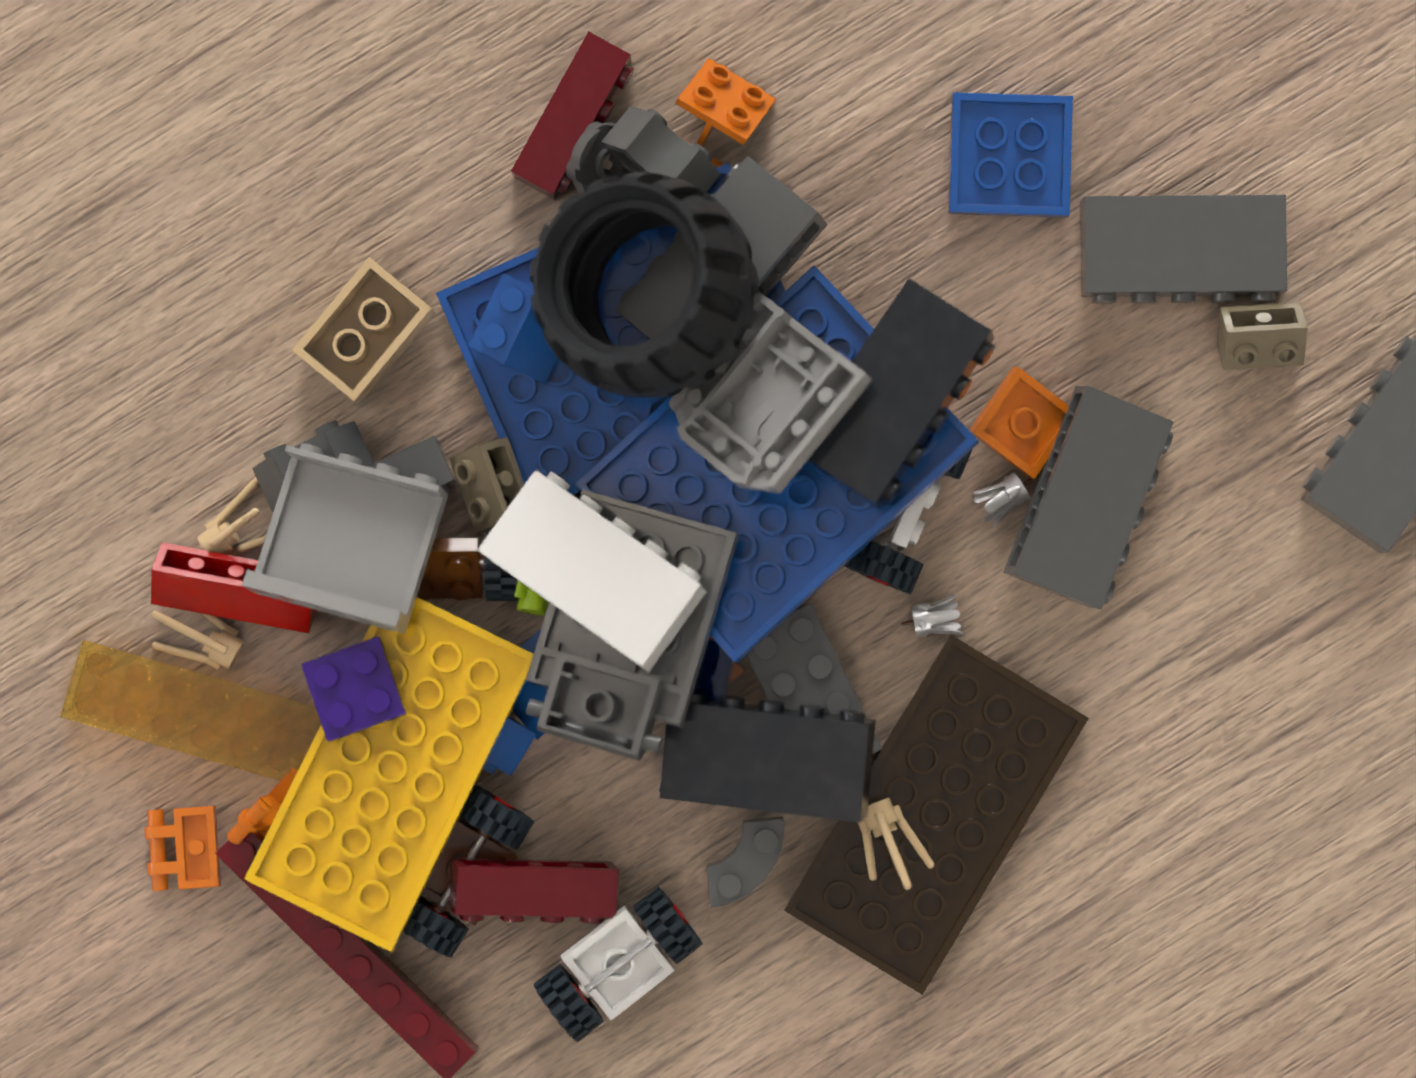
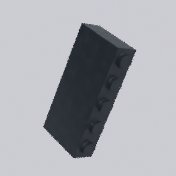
(917, 366)
(770, 758)

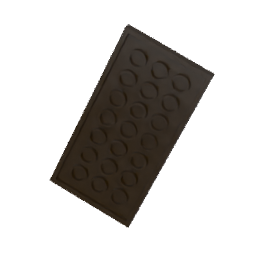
(967, 778)

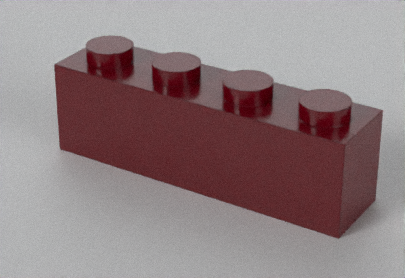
(577, 102)
(533, 889)

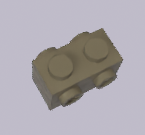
(1262, 336)
(487, 481)

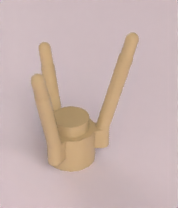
(222, 536)
(221, 647)
(881, 821)

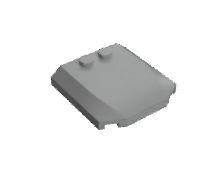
(769, 403)

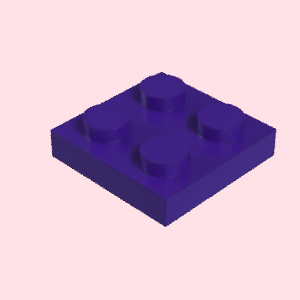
(353, 689)

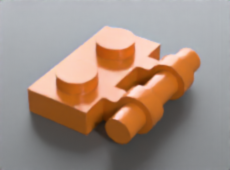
(195, 844)

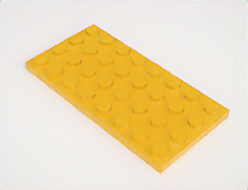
(383, 801)

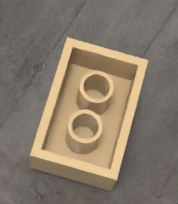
(364, 331)

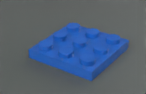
(1010, 154)

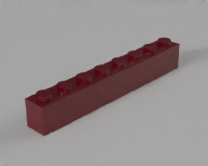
(366, 972)

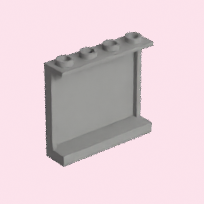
(349, 538)

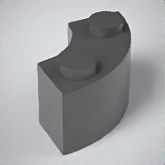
(647, 145)
(329, 437)
(748, 863)

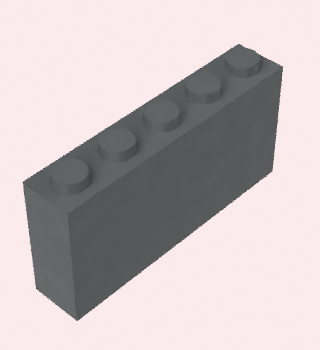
(777, 229)
(1183, 247)
(1372, 469)
(1089, 497)

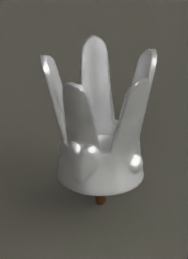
(1005, 497)
(933, 618)

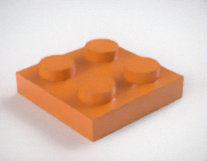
(1021, 422)

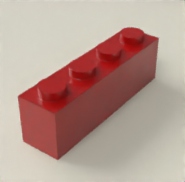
(213, 586)

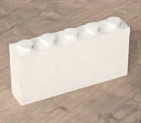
(593, 569)

